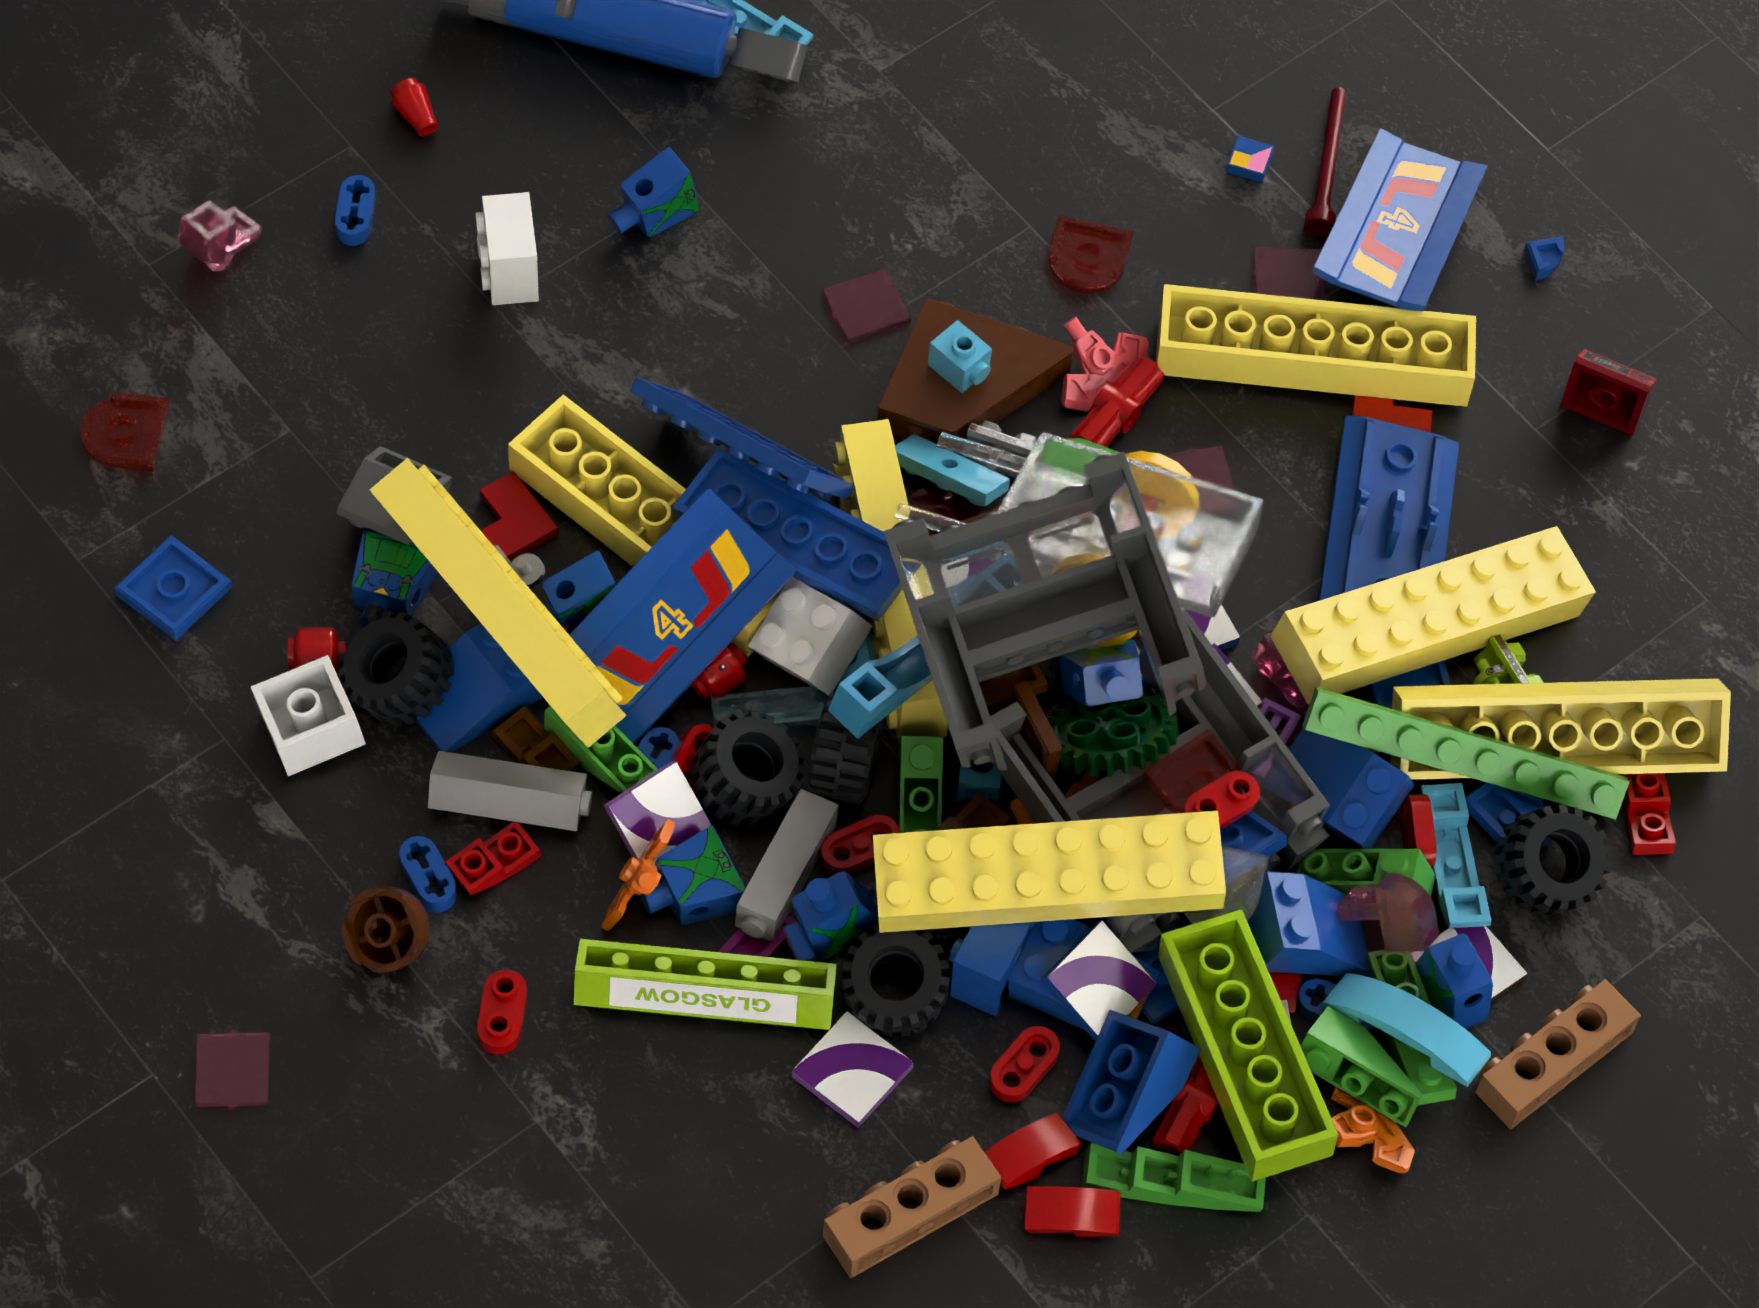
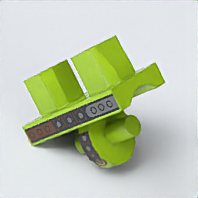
(1502, 663)

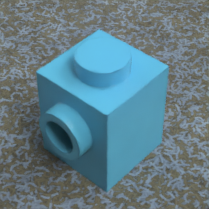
(960, 357)

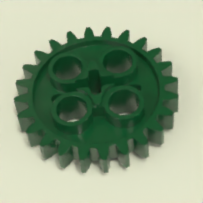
(1114, 734)

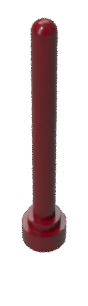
(1320, 217)

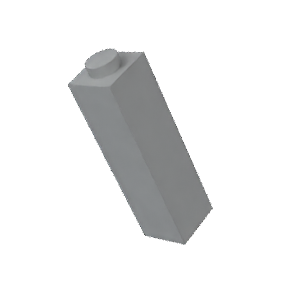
(508, 791)
(786, 865)

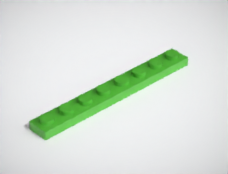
(1465, 753)

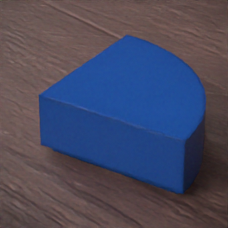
(1544, 256)

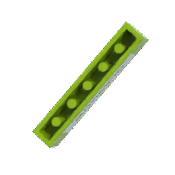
(704, 984)

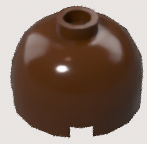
(385, 929)

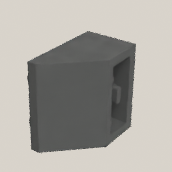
(362, 506)

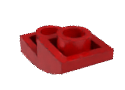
(1647, 814)
(496, 859)
(1026, 1151)
(1072, 1210)

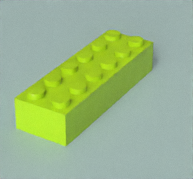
(1247, 1045)

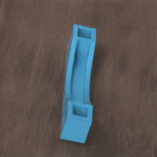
(880, 687)

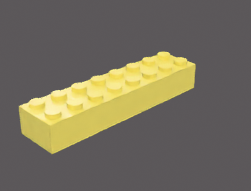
(1316, 345)
(870, 462)
(603, 486)
(501, 601)
(1432, 613)
(1596, 724)
(1049, 871)

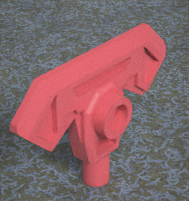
(1098, 363)

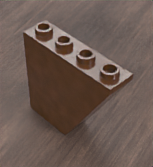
(927, 404)

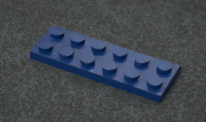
(741, 441)
(817, 539)

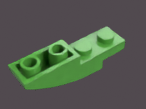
(1401, 971)

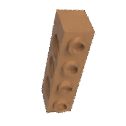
(1516, 1097)
(863, 1248)

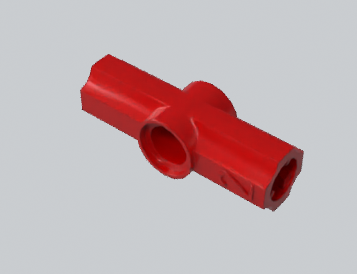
(1120, 404)
(1187, 1113)

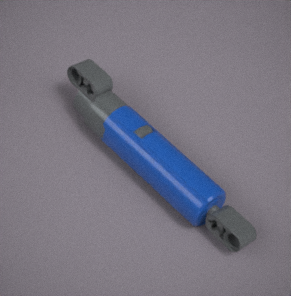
(664, 32)

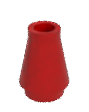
(414, 105)

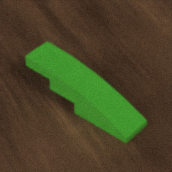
(1172, 1179)

